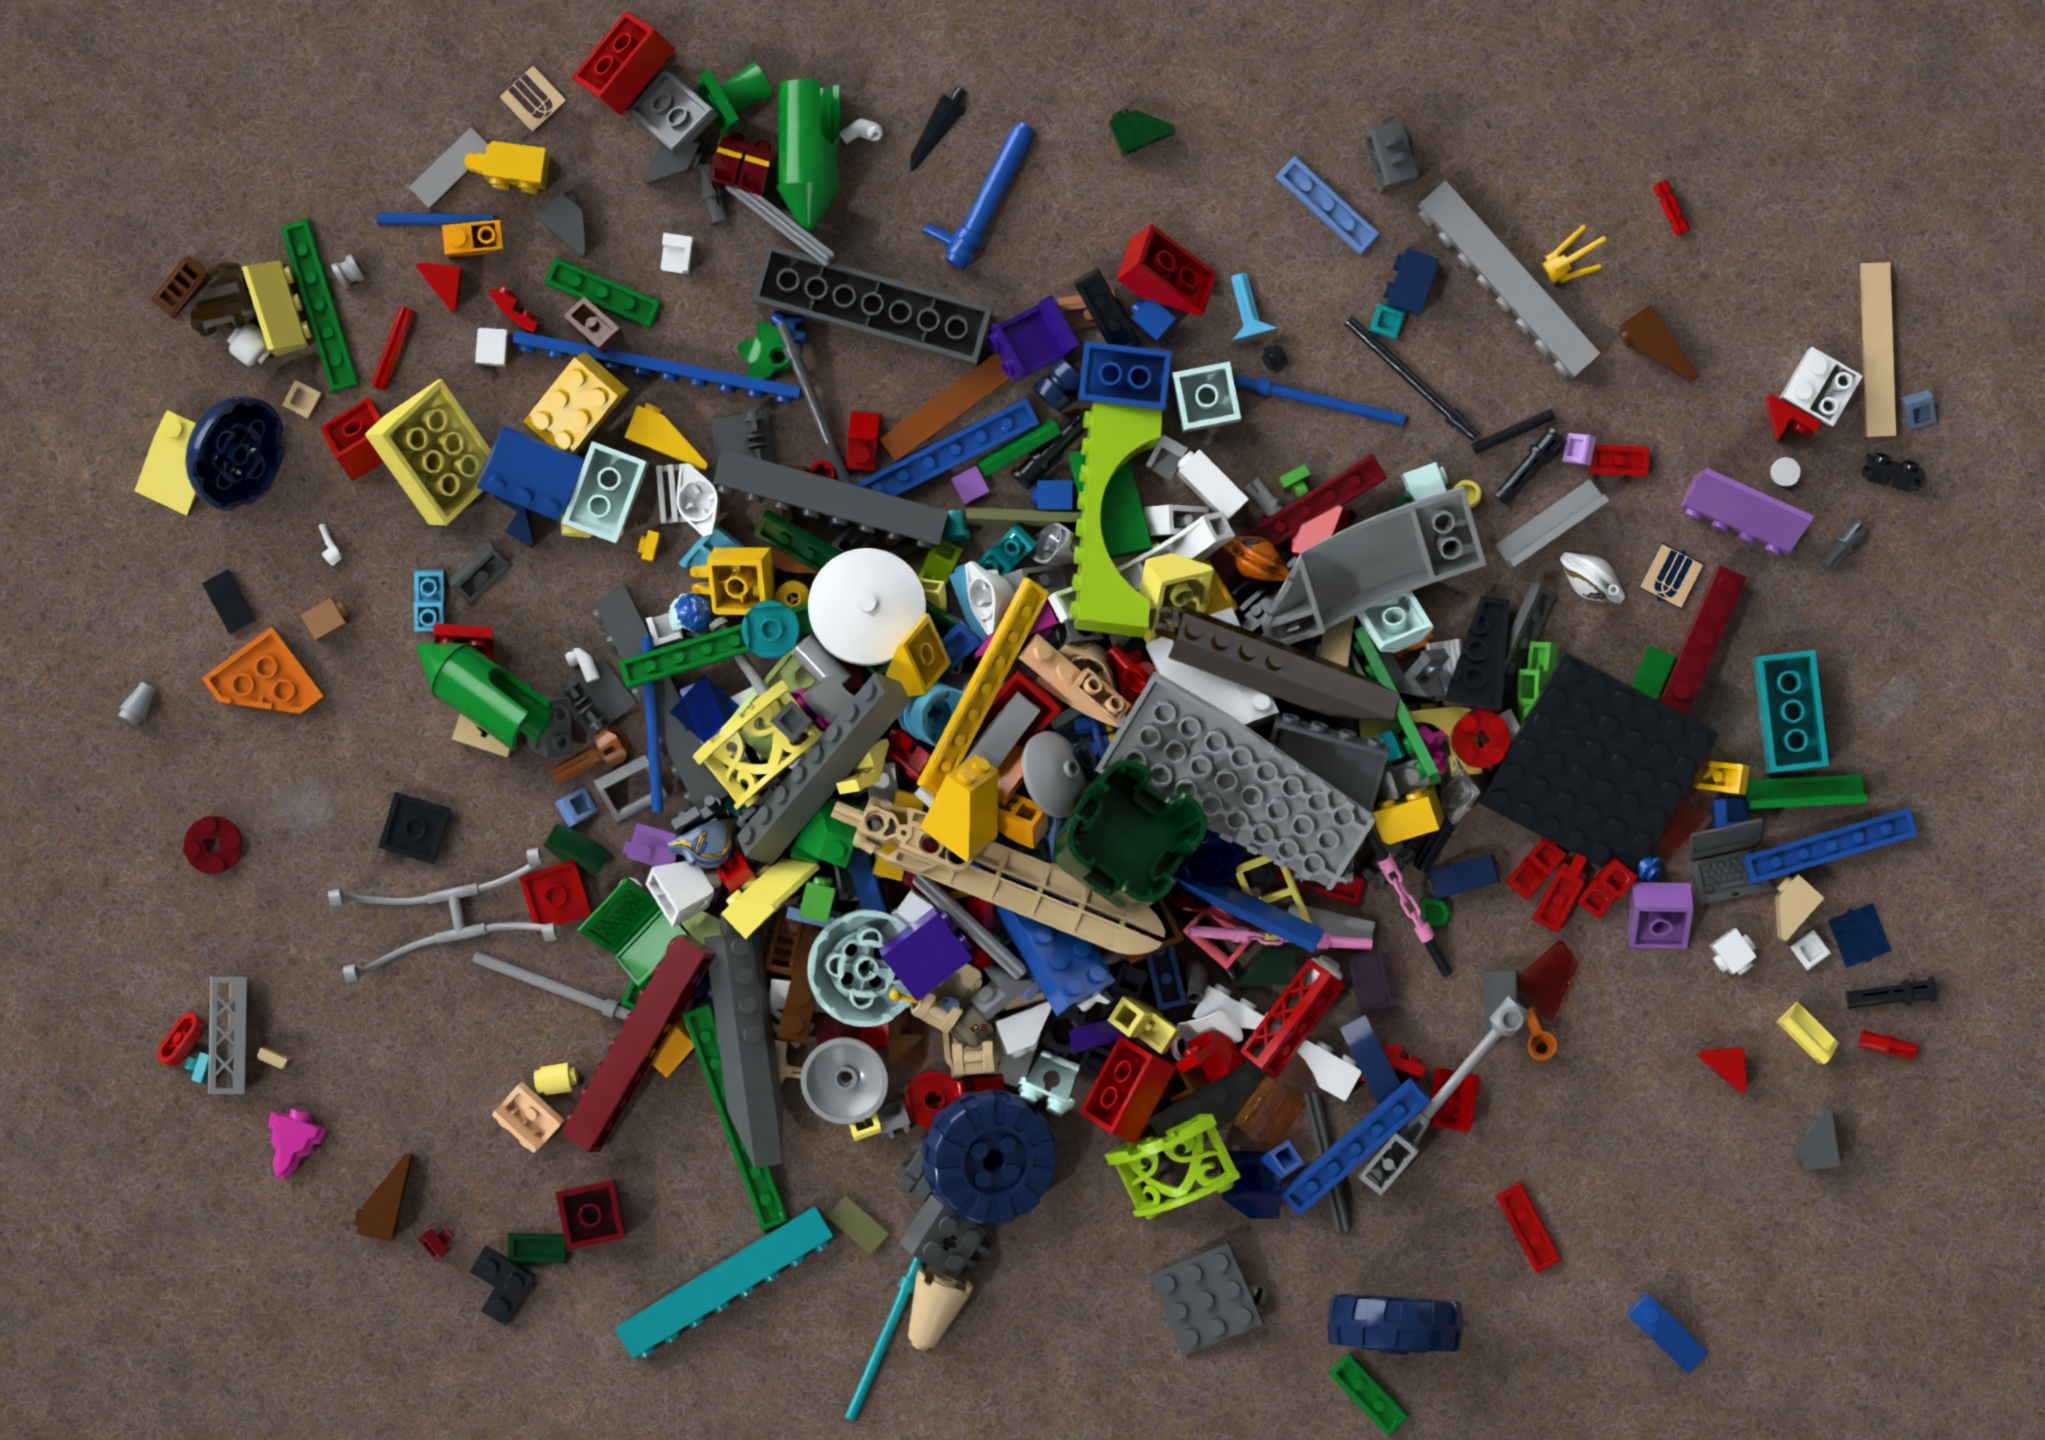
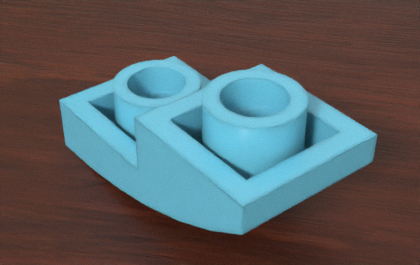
(428, 599)

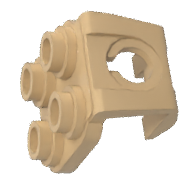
(959, 985)
(972, 1060)

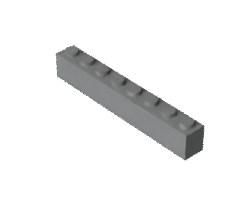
(1508, 280)

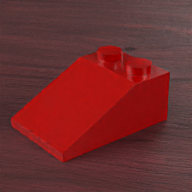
(1166, 272)

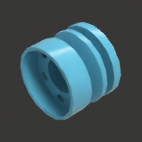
(930, 713)

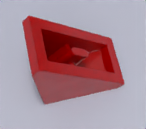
(445, 281)
(1728, 1064)

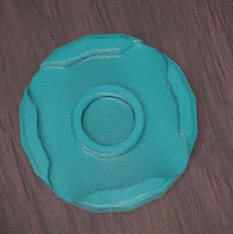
(770, 629)

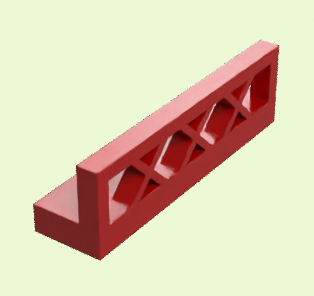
(1296, 1021)

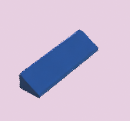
(867, 885)

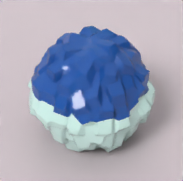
(691, 613)

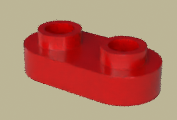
(180, 1039)

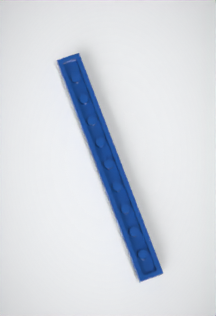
(670, 370)

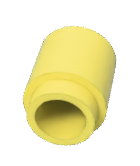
(555, 1079)

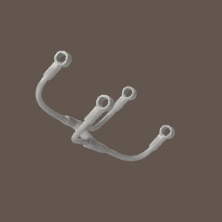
(550, 931)

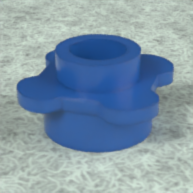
(1649, 869)

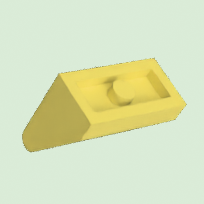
(1808, 1033)

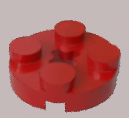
(1468, 750)
(920, 1089)

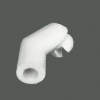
(586, 664)

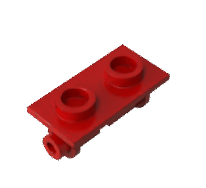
(900, 751)

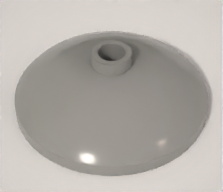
(1053, 774)
(842, 1099)

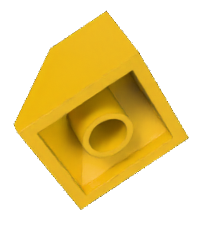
(919, 658)

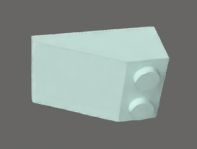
(605, 492)

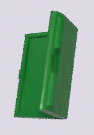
(636, 925)

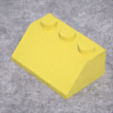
(277, 307)
(1173, 583)
(767, 893)

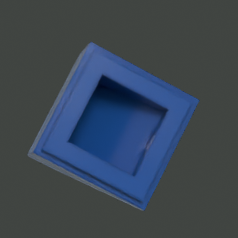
(1282, 1159)

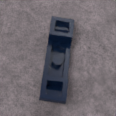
(1370, 1058)

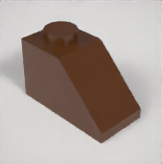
(1182, 1085)

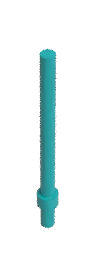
(906, 1288)

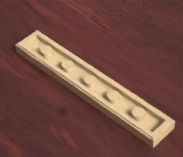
(1878, 349)

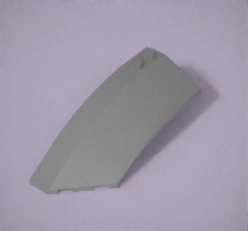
(1374, 564)

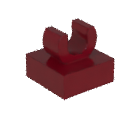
(435, 1243)

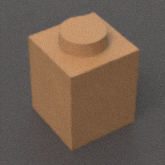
(325, 618)

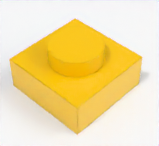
(649, 545)

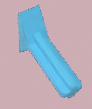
(1247, 309)

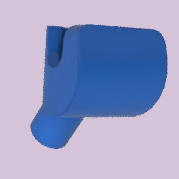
(794, 323)

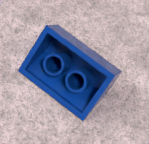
(530, 473)

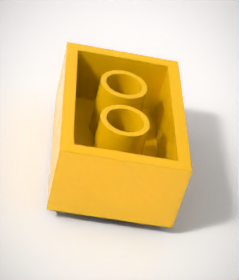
(576, 404)

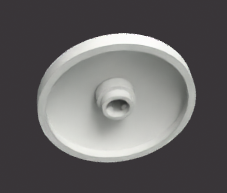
(865, 605)

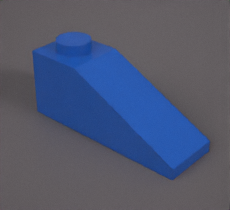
(1666, 1332)

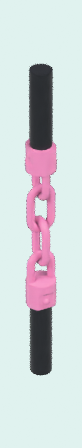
(1422, 928)

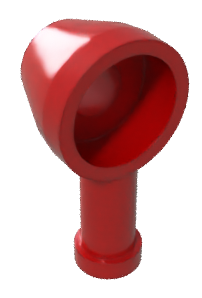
(1135, 674)

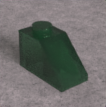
(1268, 968)

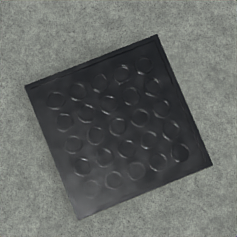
(1598, 765)

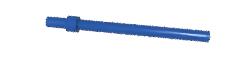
(1264, 387)
(653, 736)

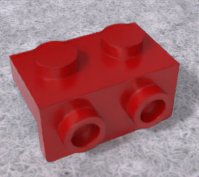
(1458, 1109)

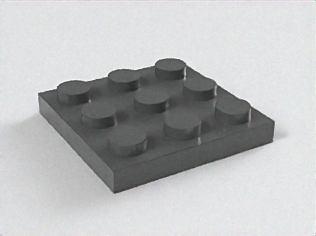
(1206, 1298)

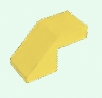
(867, 770)

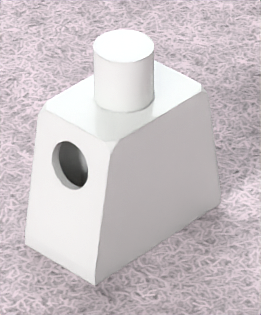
(682, 890)

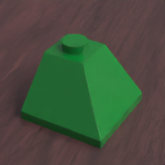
(828, 837)

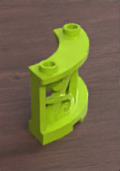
(1131, 1166)

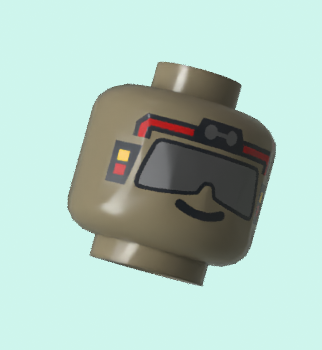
(972, 1028)

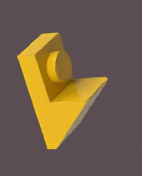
(1722, 777)

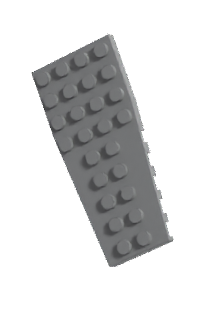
(1241, 782)

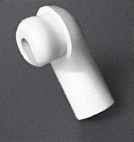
(862, 128)

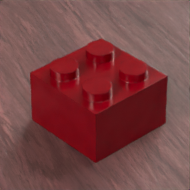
(591, 1214)

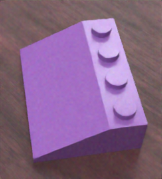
(1745, 511)

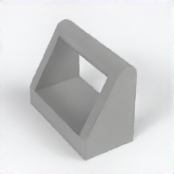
(619, 775)

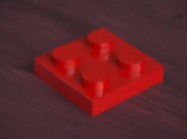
(556, 894)

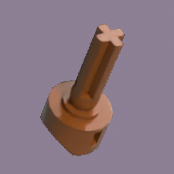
(604, 740)

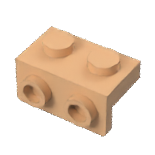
(528, 1117)

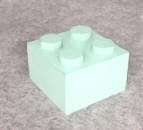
(1206, 397)

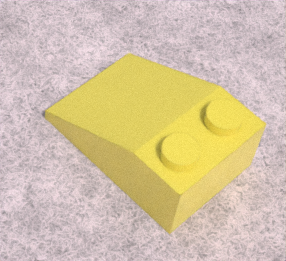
(164, 469)

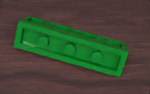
(1805, 791)

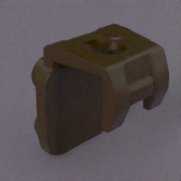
(225, 309)

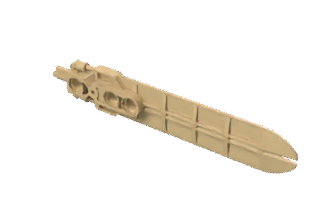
(1000, 891)

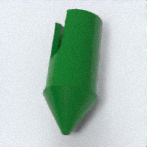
(808, 149)
(498, 706)

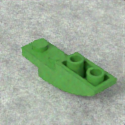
(1541, 662)

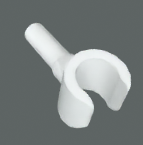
(331, 554)

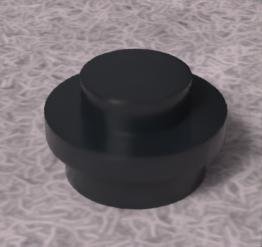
(1274, 358)

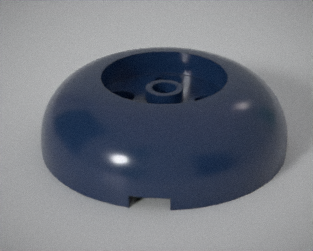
(228, 450)

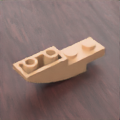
(1075, 687)

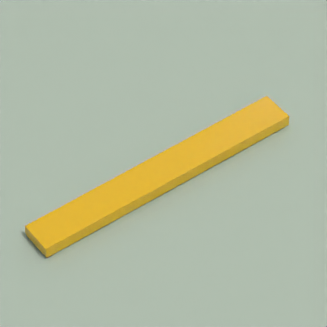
(984, 685)

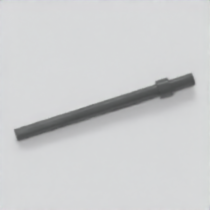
(793, 352)

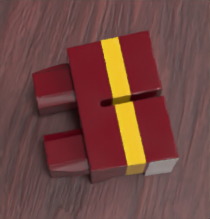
(754, 161)

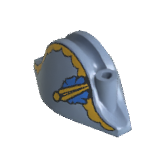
(706, 844)

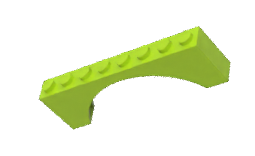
(1103, 596)

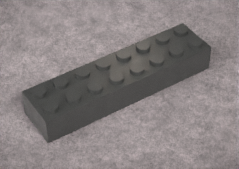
(872, 305)

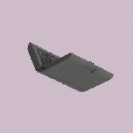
(1725, 874)

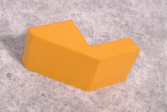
(674, 1050)

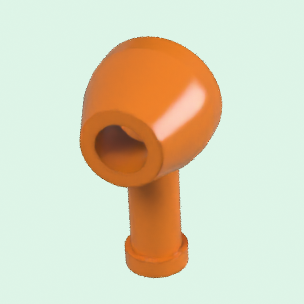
(1539, 1038)

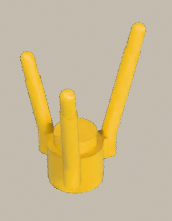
(1558, 267)

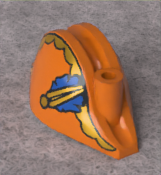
(1256, 559)

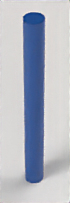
(430, 219)

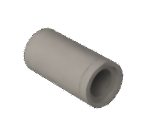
(819, 661)

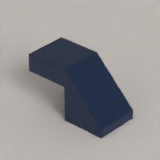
(520, 525)
(1464, 876)

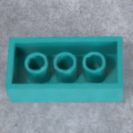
(1790, 711)

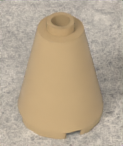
(934, 1306)

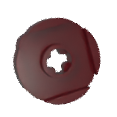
(229, 841)

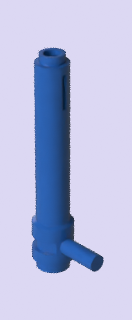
(968, 236)

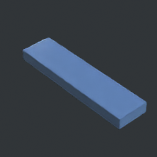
(1327, 205)

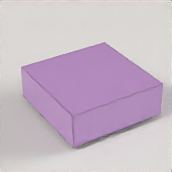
(1579, 449)

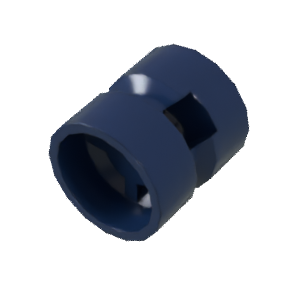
(1058, 386)

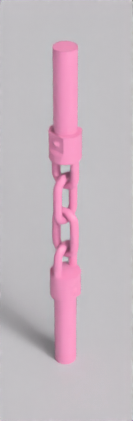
(1242, 934)

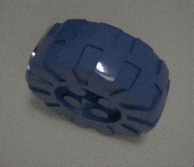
(1011, 1175)
(1395, 1323)

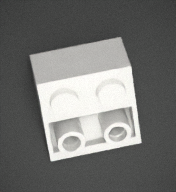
(1821, 386)

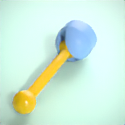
(944, 1002)

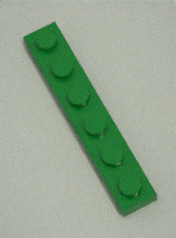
(1413, 742)

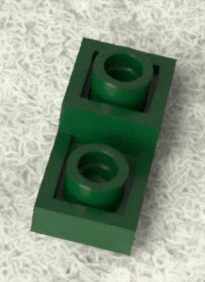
(571, 844)

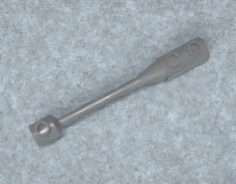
(1402, 1146)

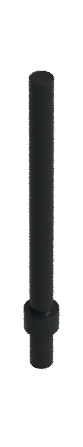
(1453, 417)

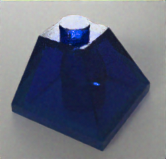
(1258, 1189)

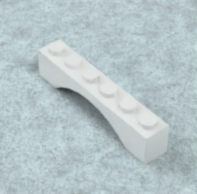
(1330, 1072)

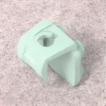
(1033, 1086)

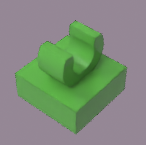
(1295, 480)

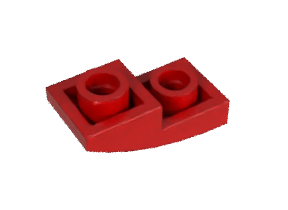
(508, 304)

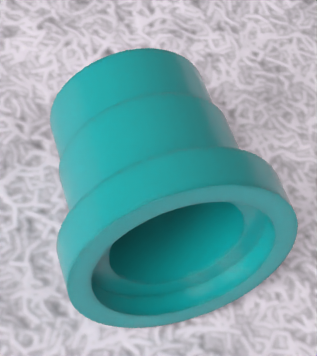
(955, 527)

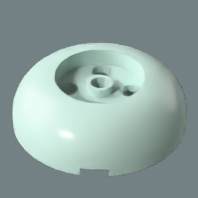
(827, 962)

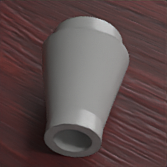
(137, 705)

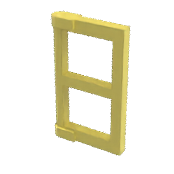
(1291, 889)

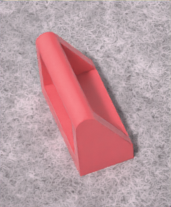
(1221, 919)

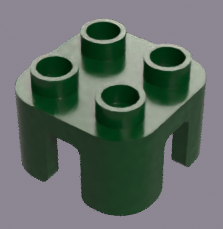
(1129, 837)

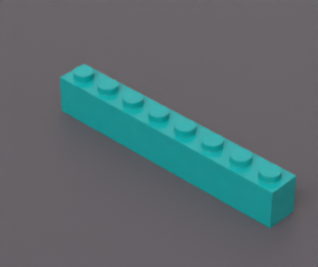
(725, 1281)

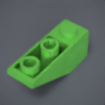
(818, 898)

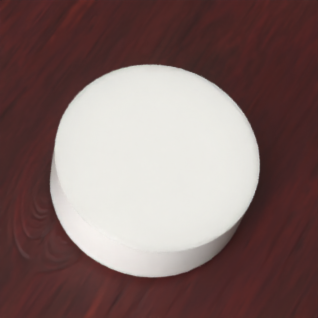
(1785, 472)

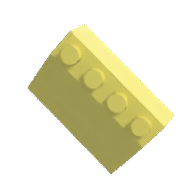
(432, 452)

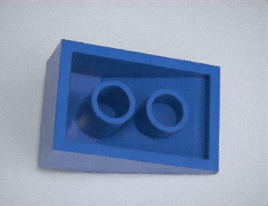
(1125, 375)

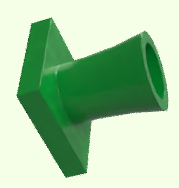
(733, 95)

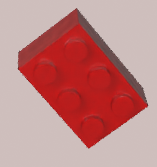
(1127, 1090)

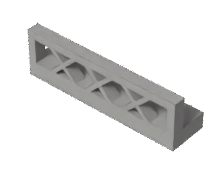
(1551, 523)
(234, 1035)

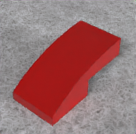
(1535, 868)
(1606, 887)

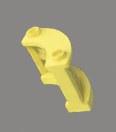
(718, 755)

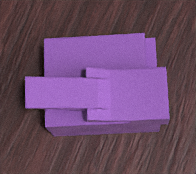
(650, 846)

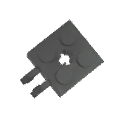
(1392, 156)
(944, 1239)

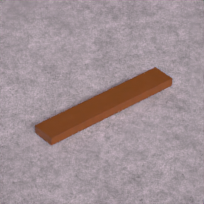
(945, 408)

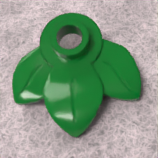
(761, 352)

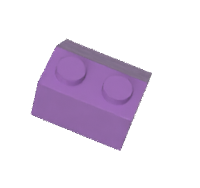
(1660, 915)

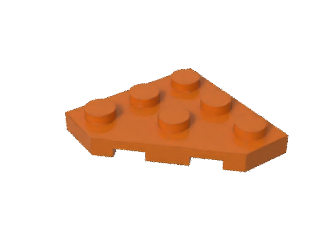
(264, 677)

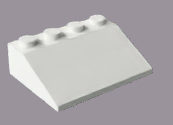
(1242, 703)

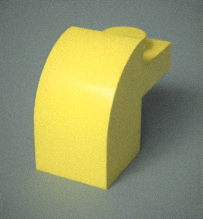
(1144, 1021)

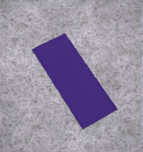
(1094, 1035)

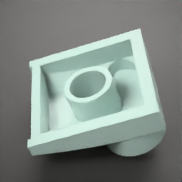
(1396, 623)

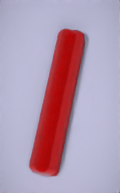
(393, 348)

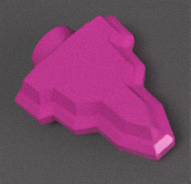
(292, 1138)

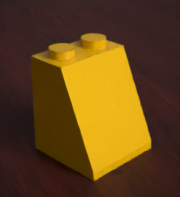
(966, 809)

